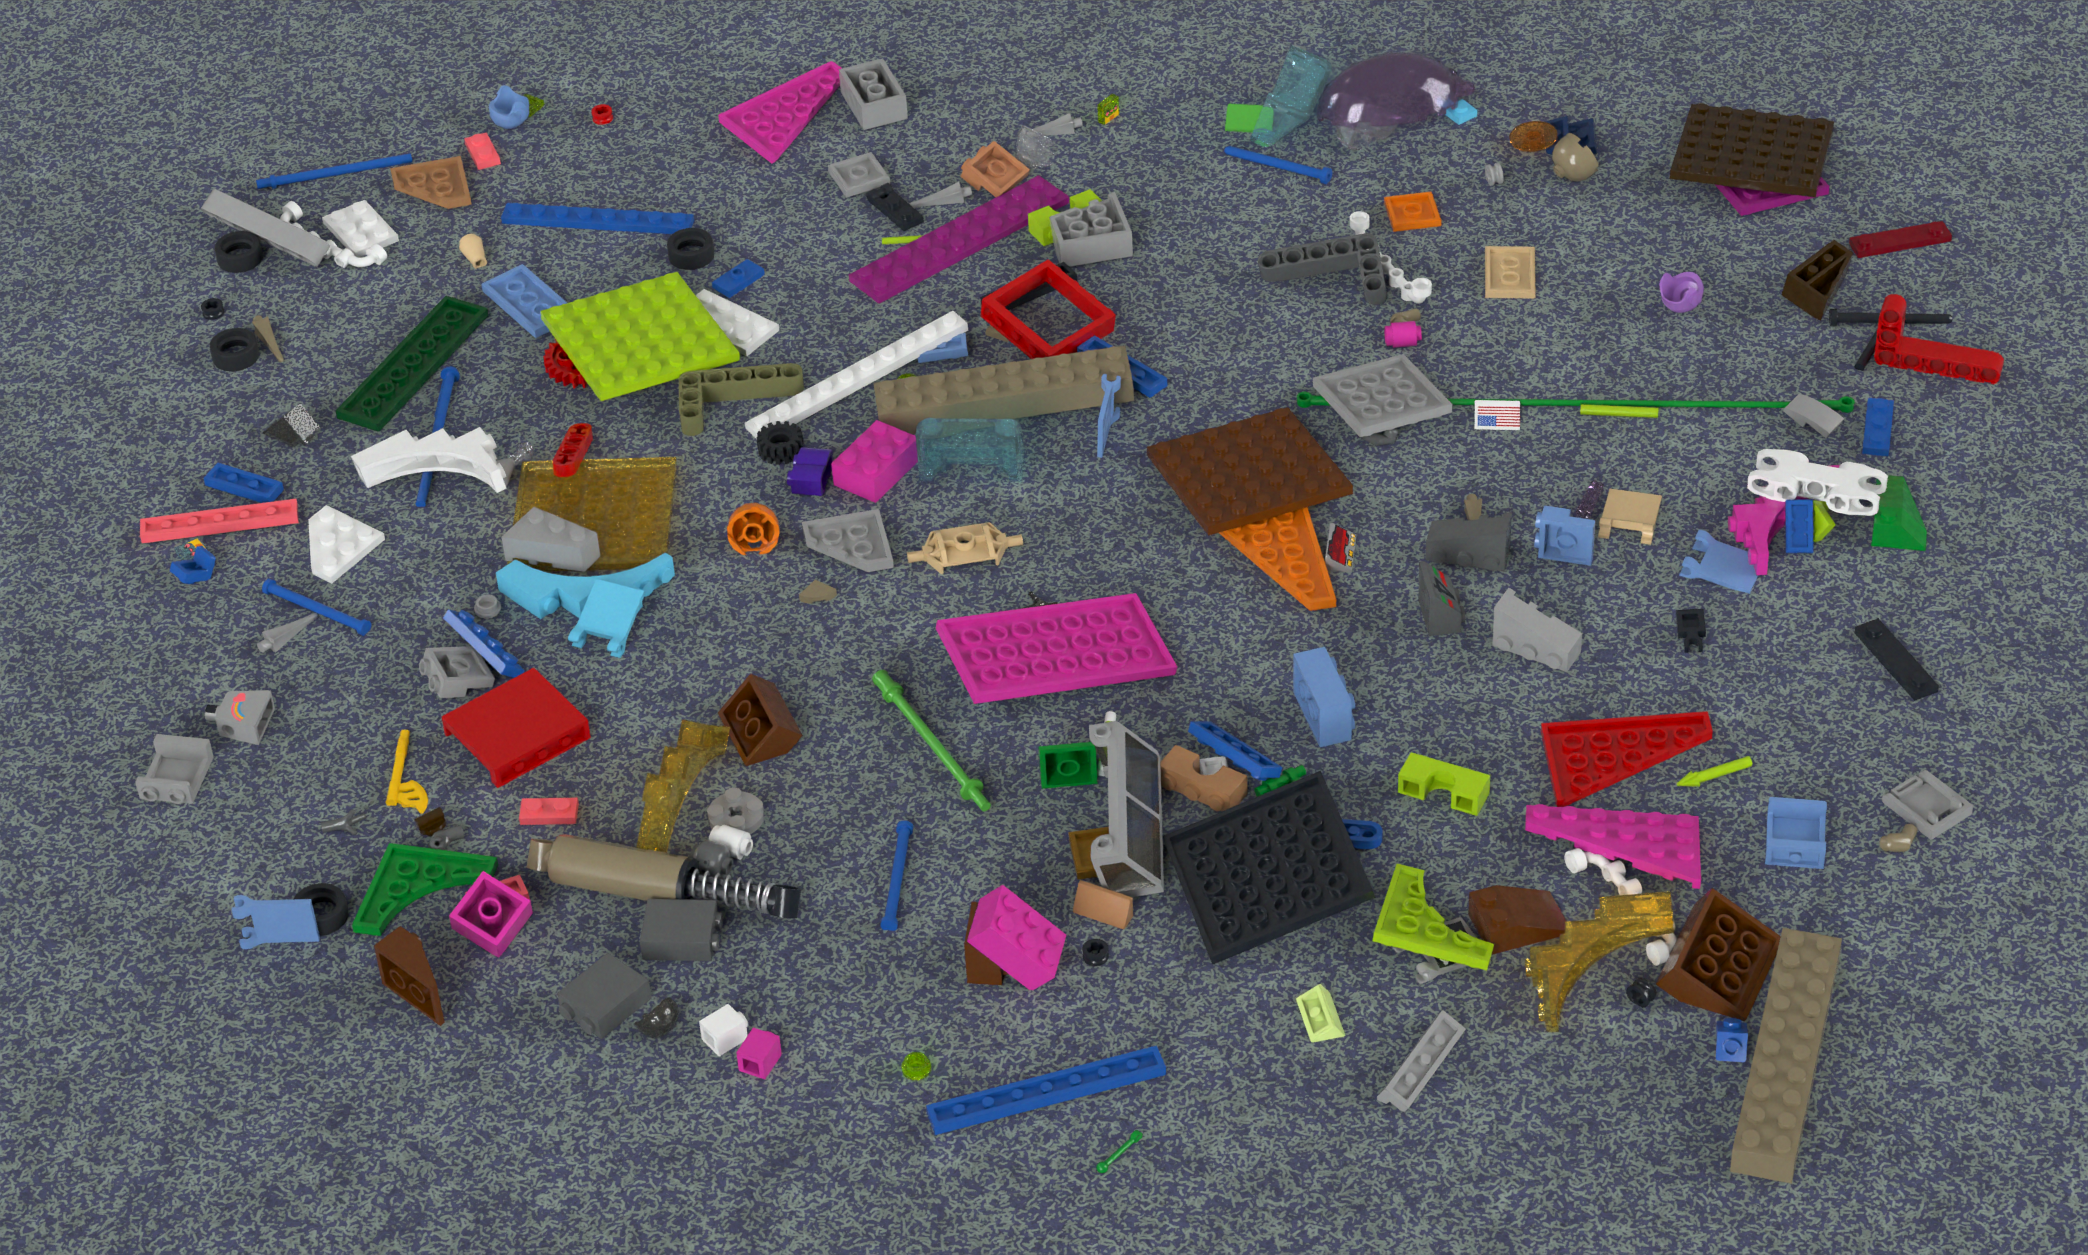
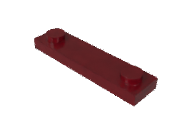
(1900, 239)

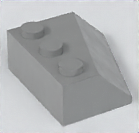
(1092, 233)

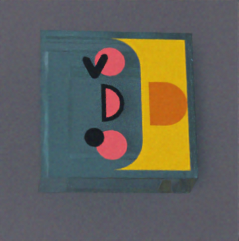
(187, 550)

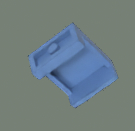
(1796, 832)

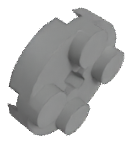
(736, 801)

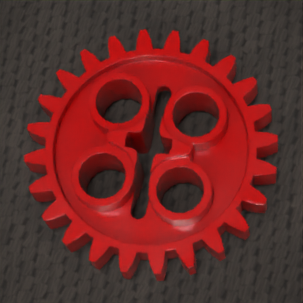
(561, 367)

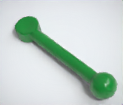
(1102, 1167)

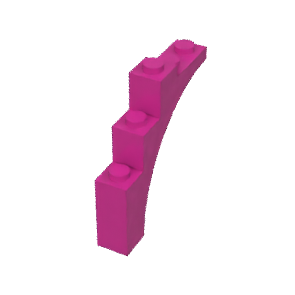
(1757, 526)

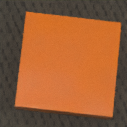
(1412, 211)

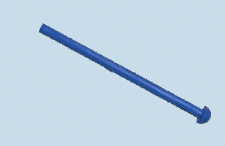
(449, 376)

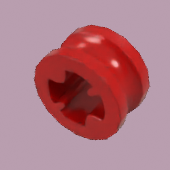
(602, 114)

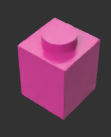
(759, 1053)

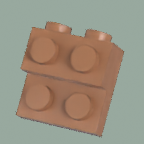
(994, 170)

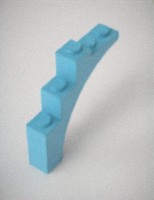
(545, 592)

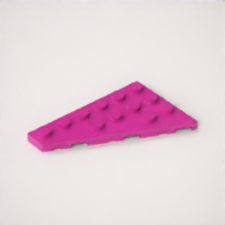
(779, 115)
(1652, 840)

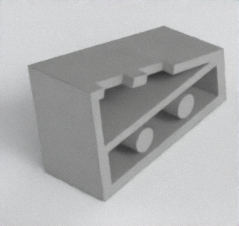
(551, 540)

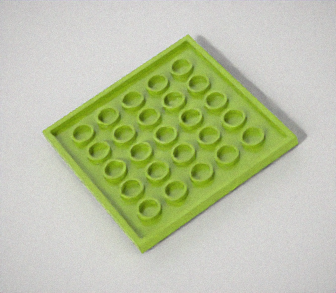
(639, 336)

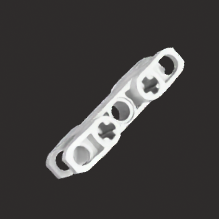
(1836, 486)

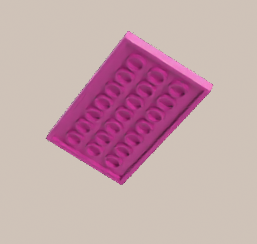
(1055, 648)

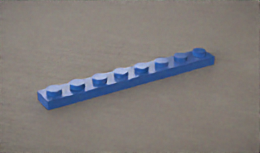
(595, 218)
(1045, 1090)

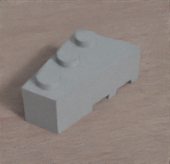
(1534, 635)

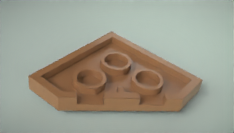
(434, 181)

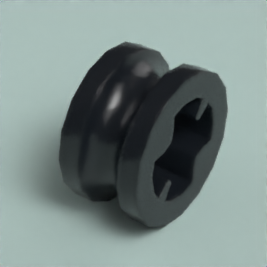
(212, 308)
(1098, 959)
(1641, 992)

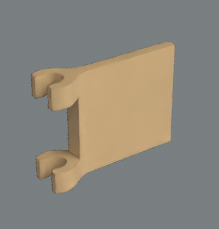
(1630, 512)

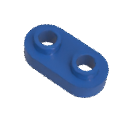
(1364, 833)

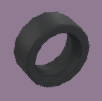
(692, 259)
(239, 262)
(237, 360)
(327, 893)

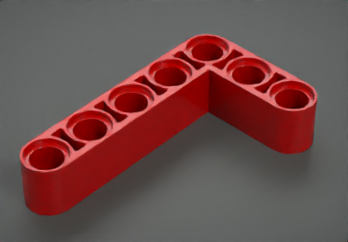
(1927, 355)

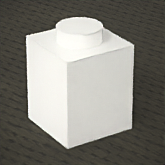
(723, 1029)

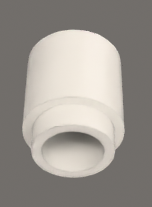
(735, 840)

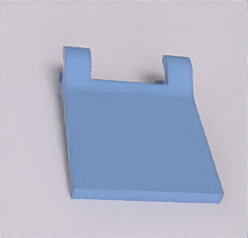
(1107, 414)
(1720, 564)
(276, 921)

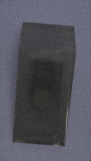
(293, 427)

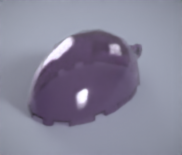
(1391, 91)

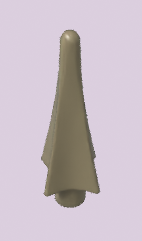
(265, 334)
(1473, 507)

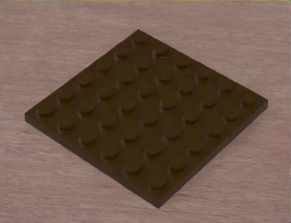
(1752, 150)

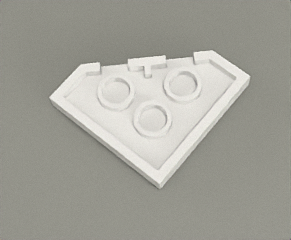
(338, 542)

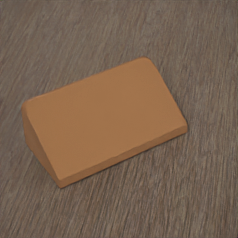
(1103, 905)

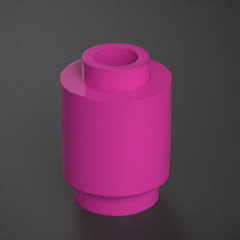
(1402, 334)

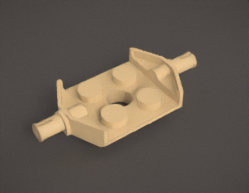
(945, 549)

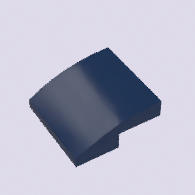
(1582, 129)

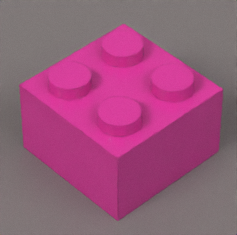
(490, 914)

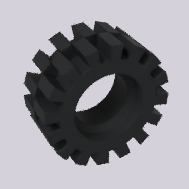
(779, 433)

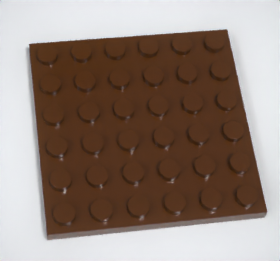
(1249, 470)

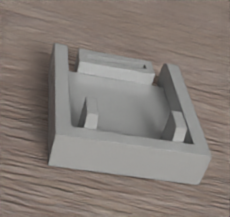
(1925, 803)

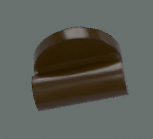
(431, 822)

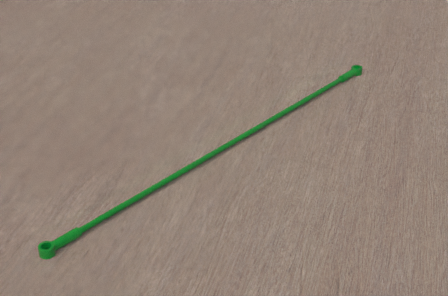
(1305, 399)

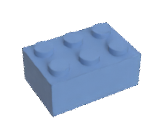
(1323, 696)

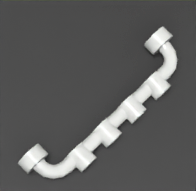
(343, 258)
(1410, 291)
(1577, 860)

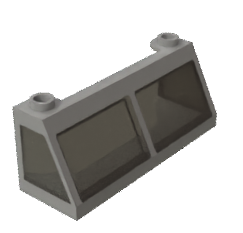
(1132, 852)

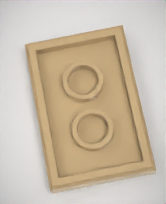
(1509, 272)

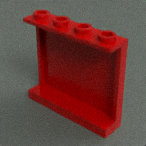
(517, 726)

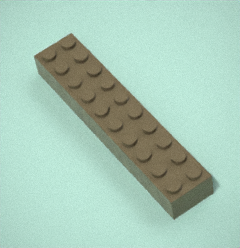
(1006, 389)
(1786, 1056)

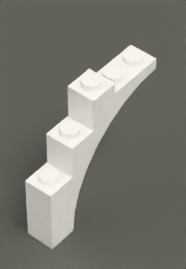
(406, 455)

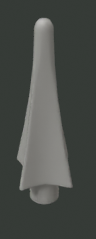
(1060, 126)
(949, 195)
(279, 636)

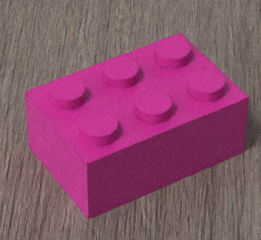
(875, 461)
(1016, 938)

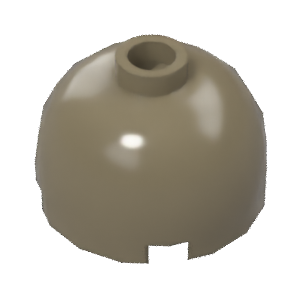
(1573, 160)

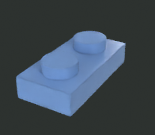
(952, 349)

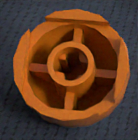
(751, 524)

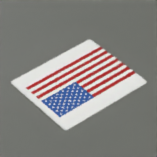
(1497, 415)

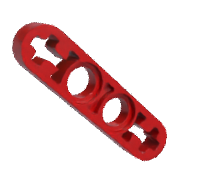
(572, 450)

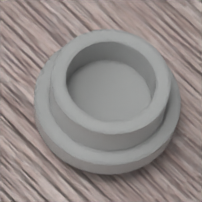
(487, 606)

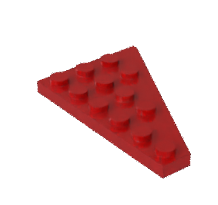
(1601, 752)

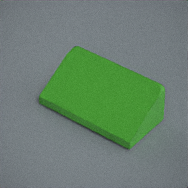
(1242, 117)

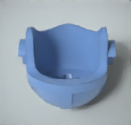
(509, 108)

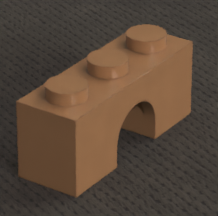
(1220, 790)

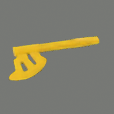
(396, 788)

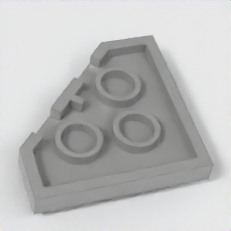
(851, 538)

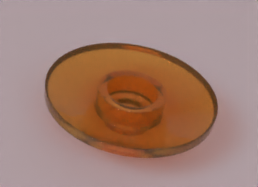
(1533, 136)

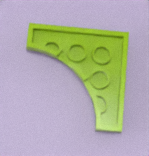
(1416, 927)

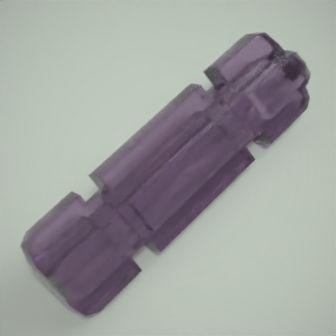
(1590, 499)

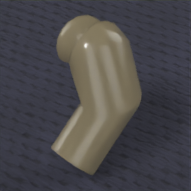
(1410, 315)

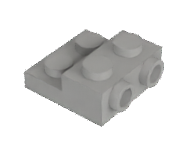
(454, 670)

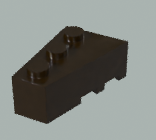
(1818, 279)

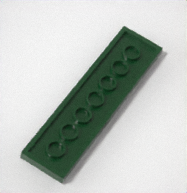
(411, 363)

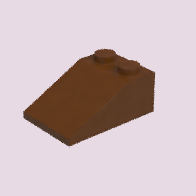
(1515, 916)
(408, 973)

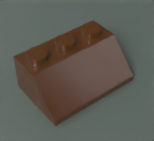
(759, 721)

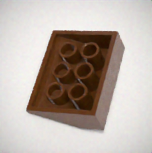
(1719, 958)

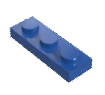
(1878, 426)
(243, 483)

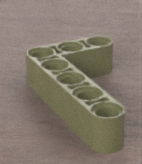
(733, 384)

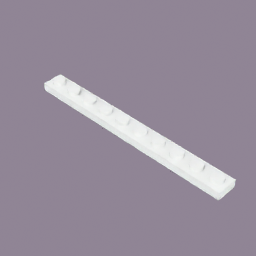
(861, 373)

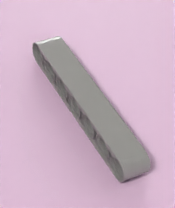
(266, 227)

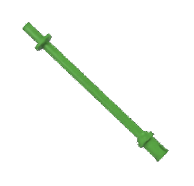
(893, 692)

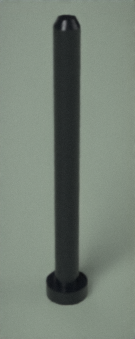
(1910, 318)

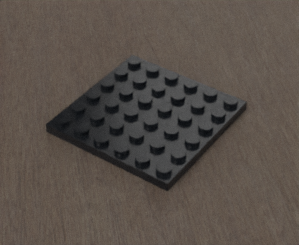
(1267, 867)

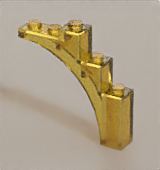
(679, 767)
(1616, 923)

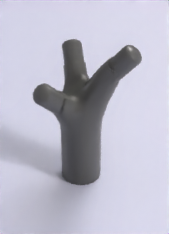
(343, 823)

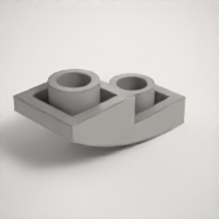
(1816, 414)

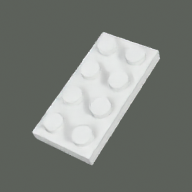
(740, 325)

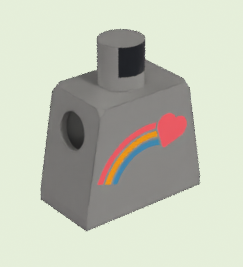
(242, 715)

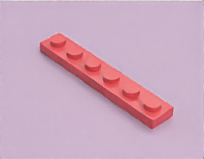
(219, 521)

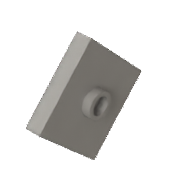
(858, 174)

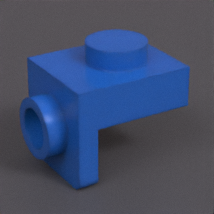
(196, 569)
(1731, 1040)

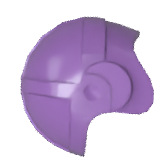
(1681, 291)

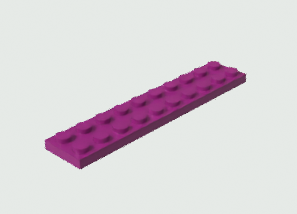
(956, 240)

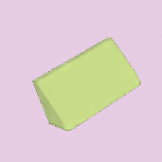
(1320, 1014)

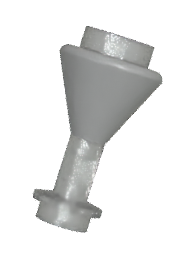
(524, 451)

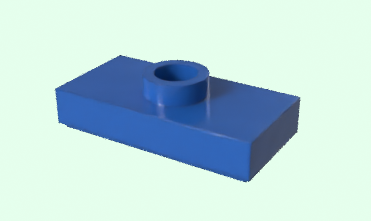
(738, 278)
(1799, 526)

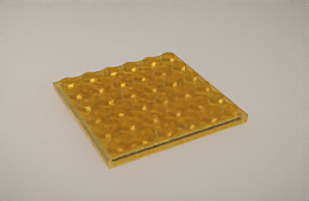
(617, 498)

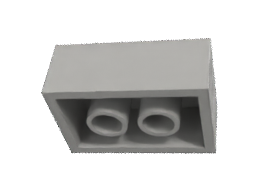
(873, 94)

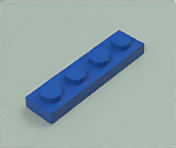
(1143, 378)
(486, 646)
(1236, 750)

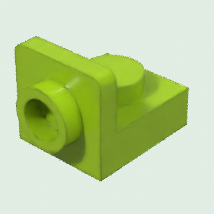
(1821, 520)

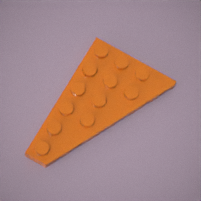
(1288, 554)

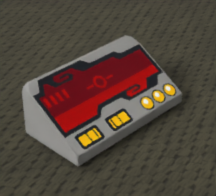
(1340, 549)

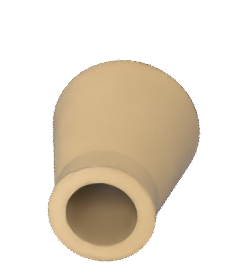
(473, 250)

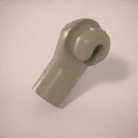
(1899, 841)

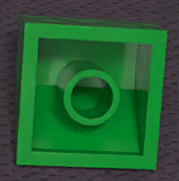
(1067, 765)

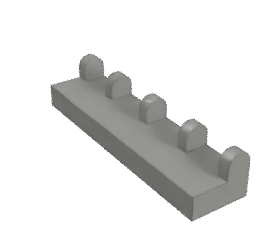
(1422, 1062)

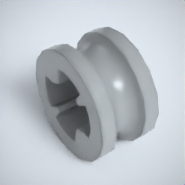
(1494, 174)

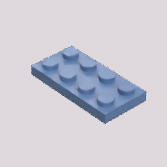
(523, 297)

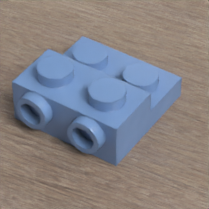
(1564, 536)

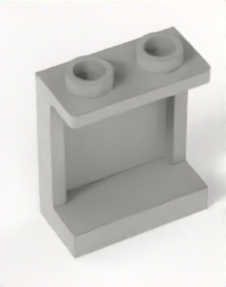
(176, 769)

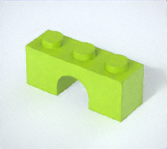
(1039, 220)
(1423, 774)

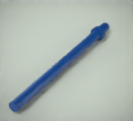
(274, 181)

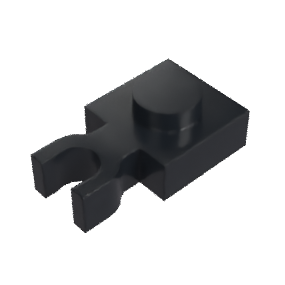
(1691, 627)

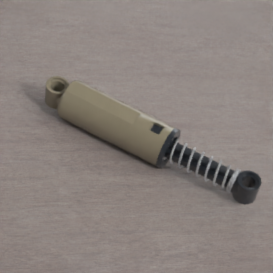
(651, 875)

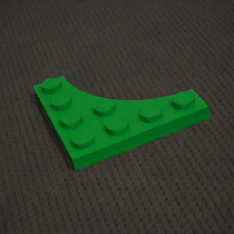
(410, 874)

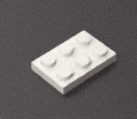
(360, 228)

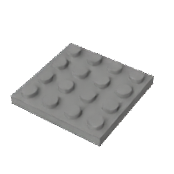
(1382, 395)

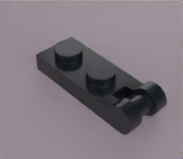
(894, 207)

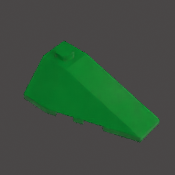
(1898, 518)

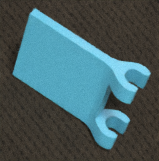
(608, 615)

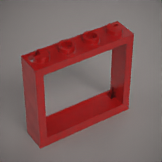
(1025, 339)

